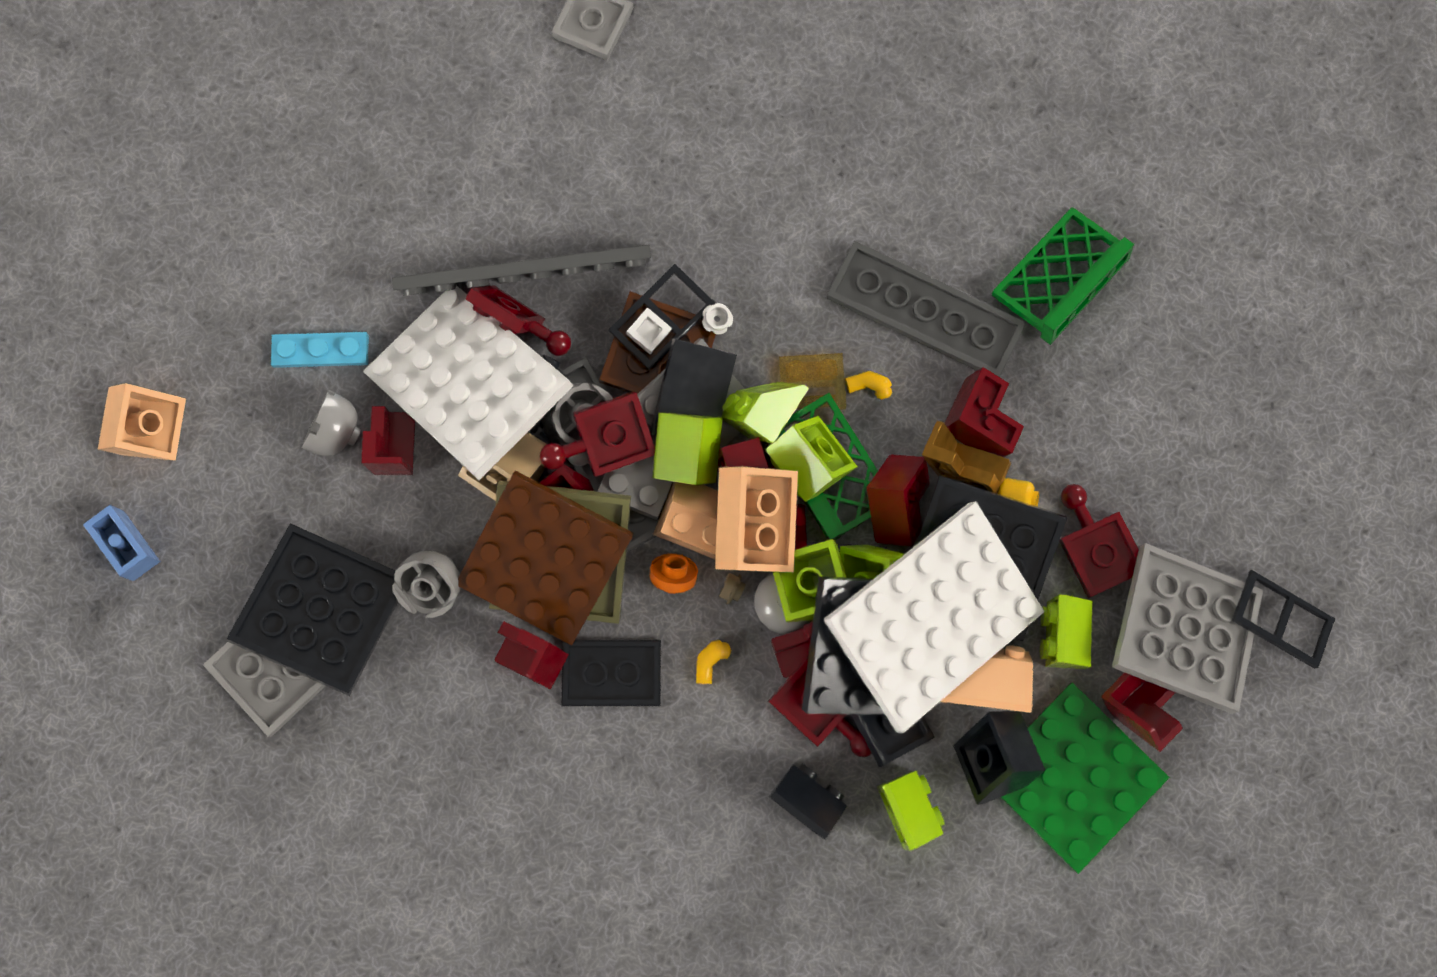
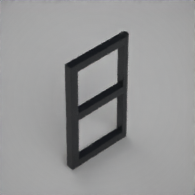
(645, 300)
(1276, 639)

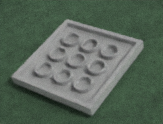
(1182, 629)

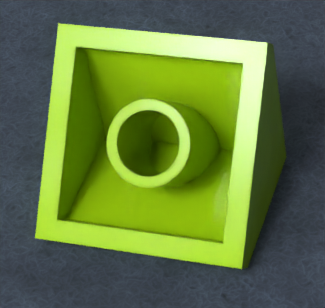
(687, 448)

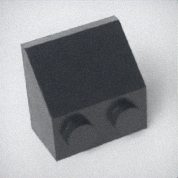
(998, 756)
(809, 801)

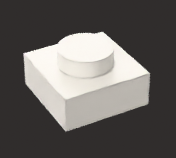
(648, 331)

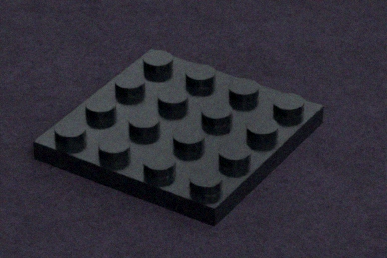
(1024, 529)
(317, 610)
(831, 678)

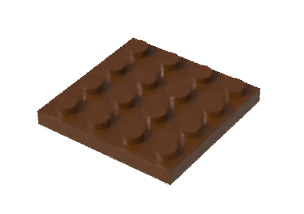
(544, 558)

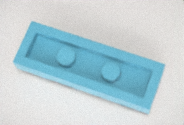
(319, 349)

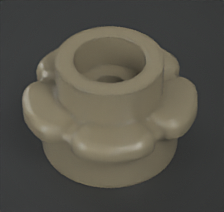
(732, 588)

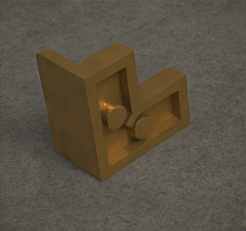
(964, 462)

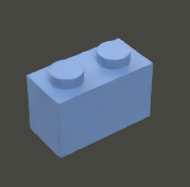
(121, 543)

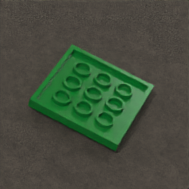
(1089, 782)

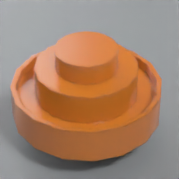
(673, 573)

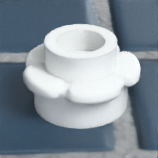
(722, 312)

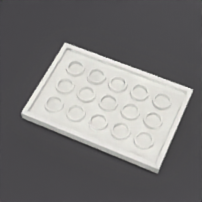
(467, 381)
(934, 616)

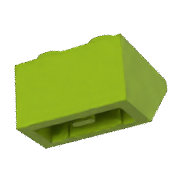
(1067, 632)

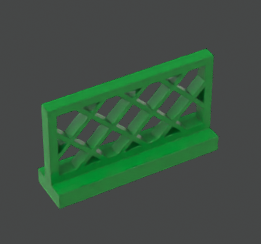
(1080, 294)
(819, 505)

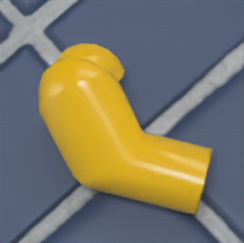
(870, 380)
(708, 657)

